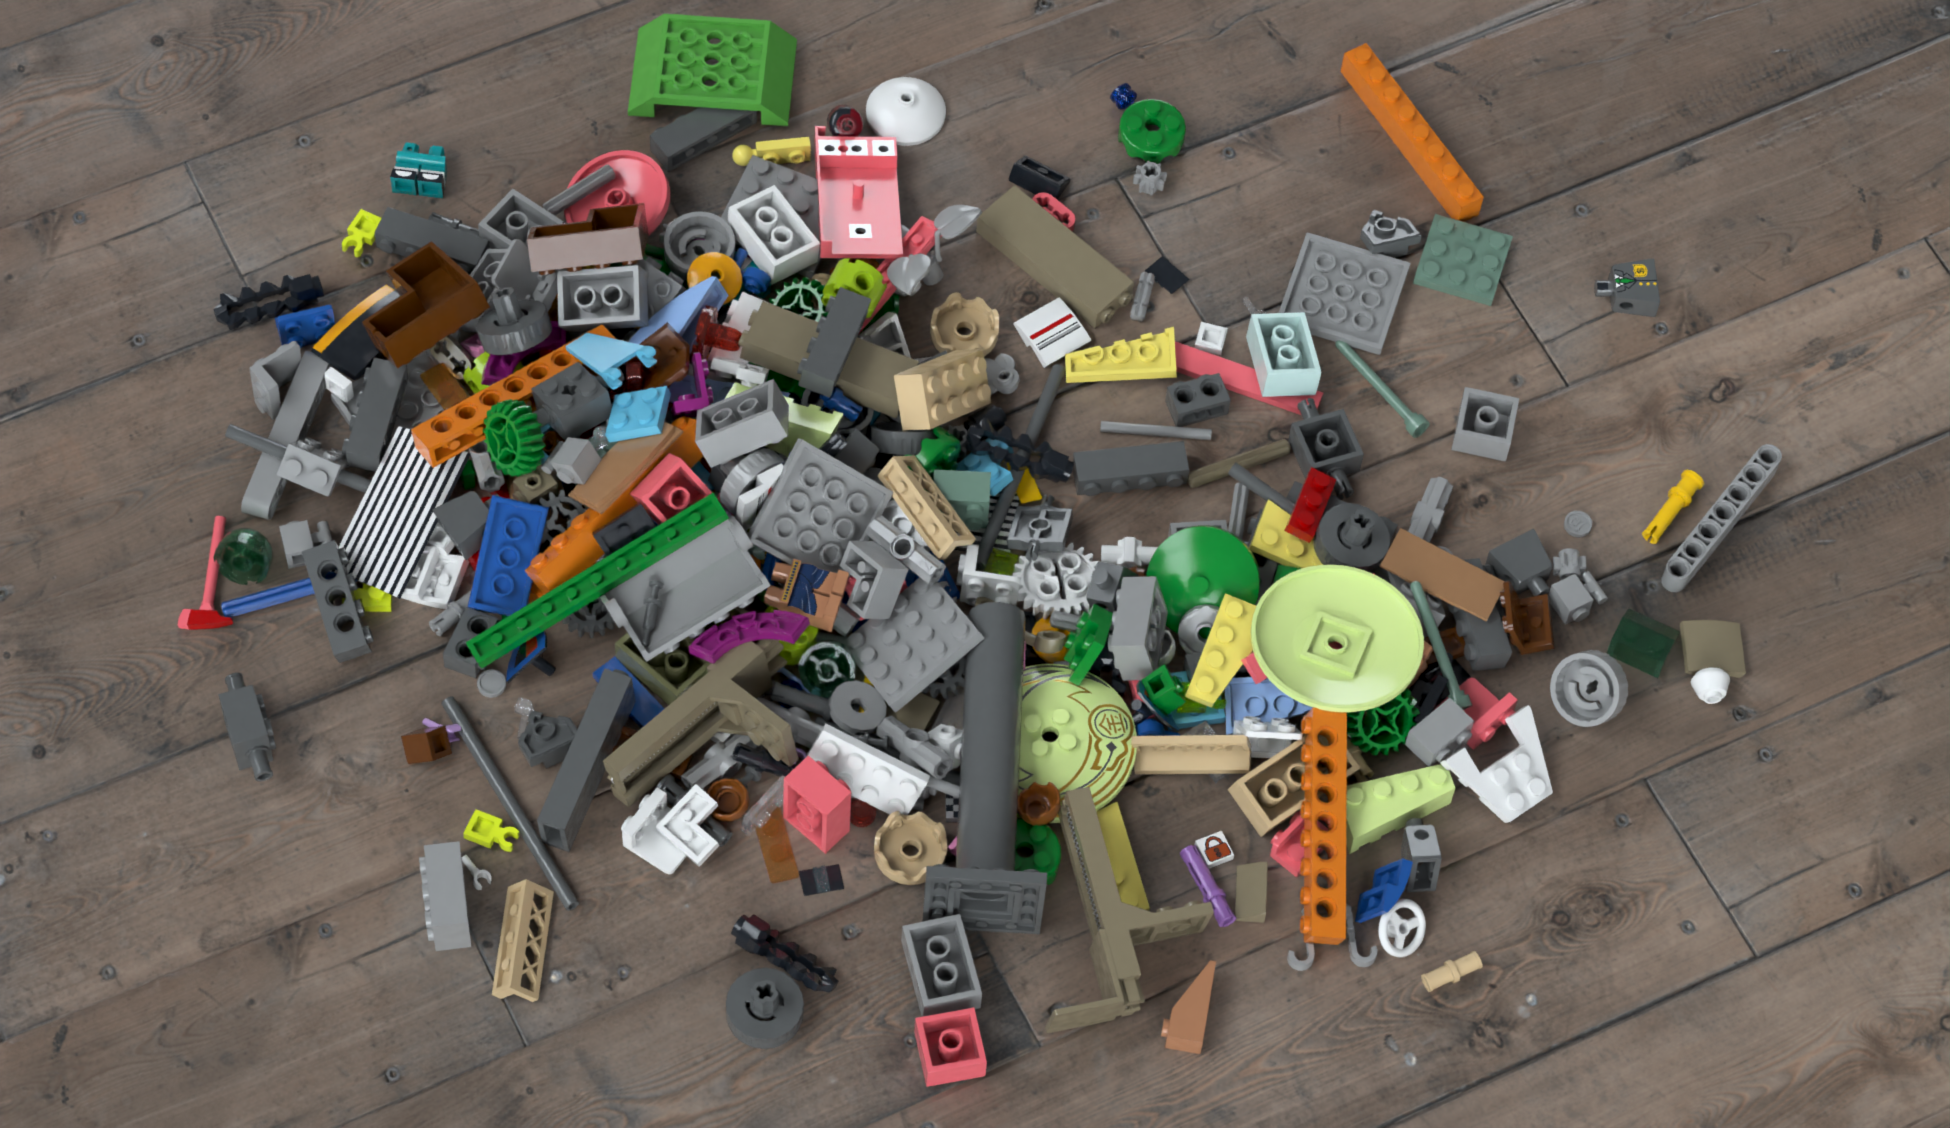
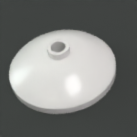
(907, 121)

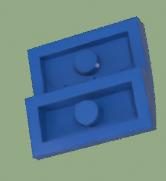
(1386, 890)

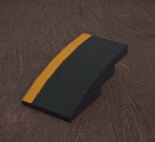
(348, 343)

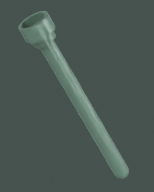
(1415, 423)
(1456, 694)

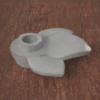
(1002, 374)

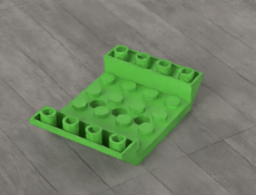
(751, 72)

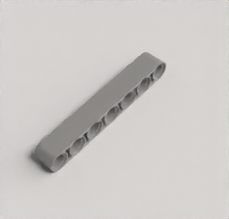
(290, 426)
(1716, 527)

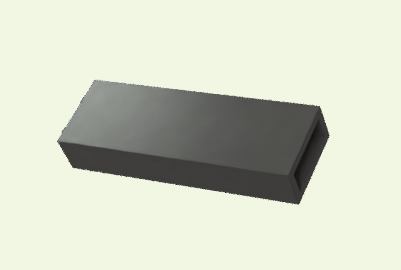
(584, 763)

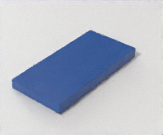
(506, 550)

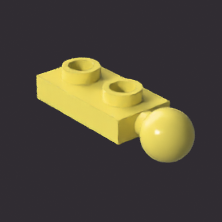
(776, 151)

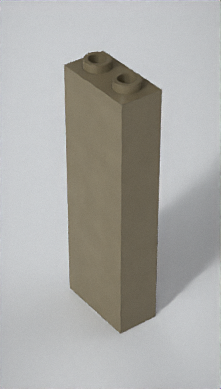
(1055, 257)
(781, 339)

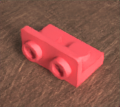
(1287, 847)

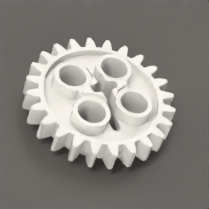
(1041, 587)

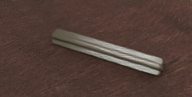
(1246, 460)

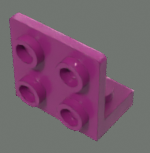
(687, 404)

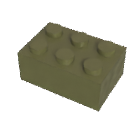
(664, 674)

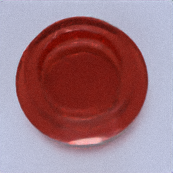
(862, 813)

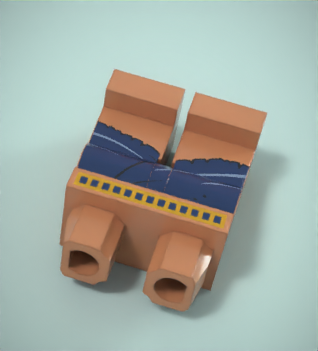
(808, 592)

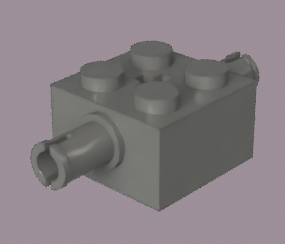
(572, 401)
(1326, 445)
(248, 727)

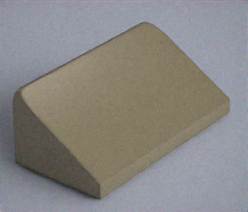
(1251, 892)

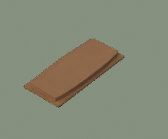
(622, 467)
(1443, 574)

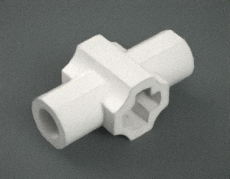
(1127, 553)

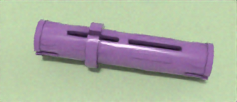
(1207, 885)

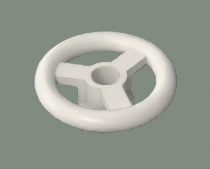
(1396, 927)

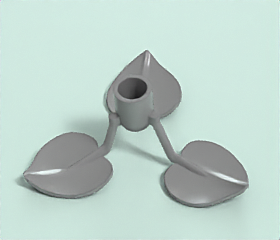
(909, 271)

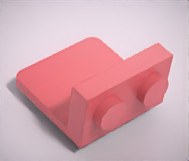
(1485, 711)

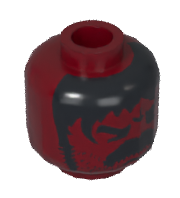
(844, 113)

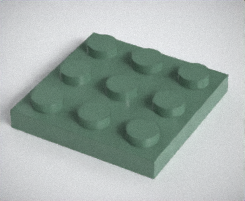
(1462, 259)

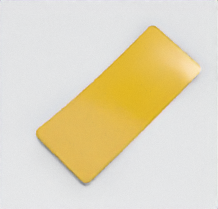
(1027, 489)

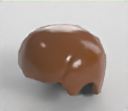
(731, 799)
(1039, 804)

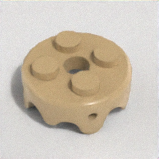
(960, 313)
(909, 830)

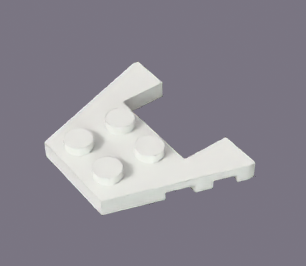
(1514, 780)

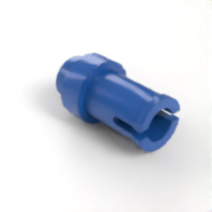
(842, 404)

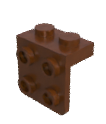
(671, 358)
(1527, 620)

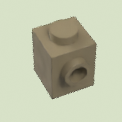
(534, 486)

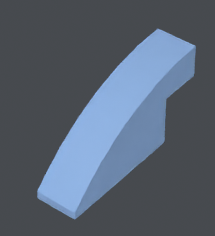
(685, 311)

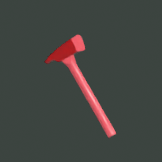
(207, 616)

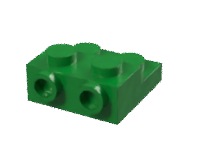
(1087, 641)

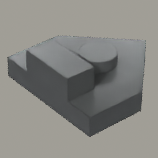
(1389, 235)
(546, 739)

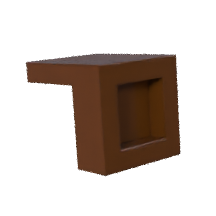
(426, 744)

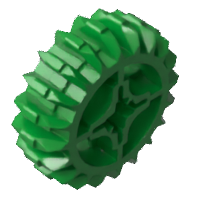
(798, 298)
(514, 437)
(1362, 734)

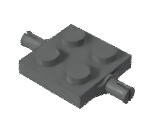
(1040, 528)

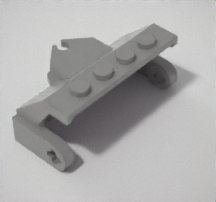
(698, 588)

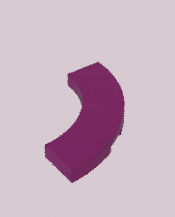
(501, 366)
(746, 628)

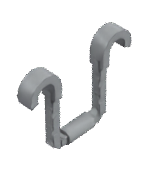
(1355, 957)

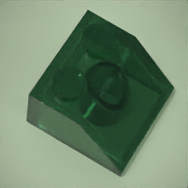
(1642, 642)

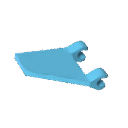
(606, 354)

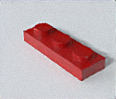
(1310, 505)

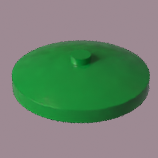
(1200, 567)

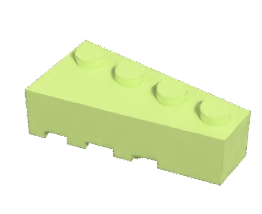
(803, 423)
(1391, 801)

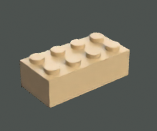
(942, 389)
(1274, 790)

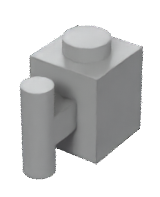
(572, 460)
(297, 538)
(1573, 599)

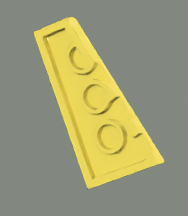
(1132, 360)
(1278, 545)
(1223, 651)
(1122, 857)

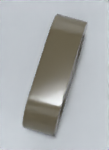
(457, 351)

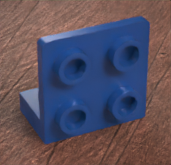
(305, 326)

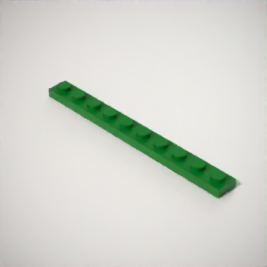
(597, 580)

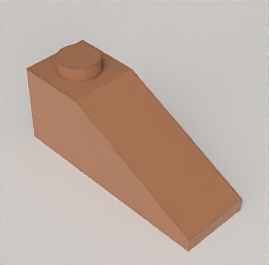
(1189, 1015)

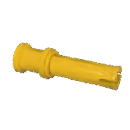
(1678, 498)

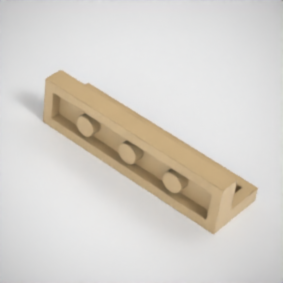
(924, 506)
(1192, 754)
(517, 936)

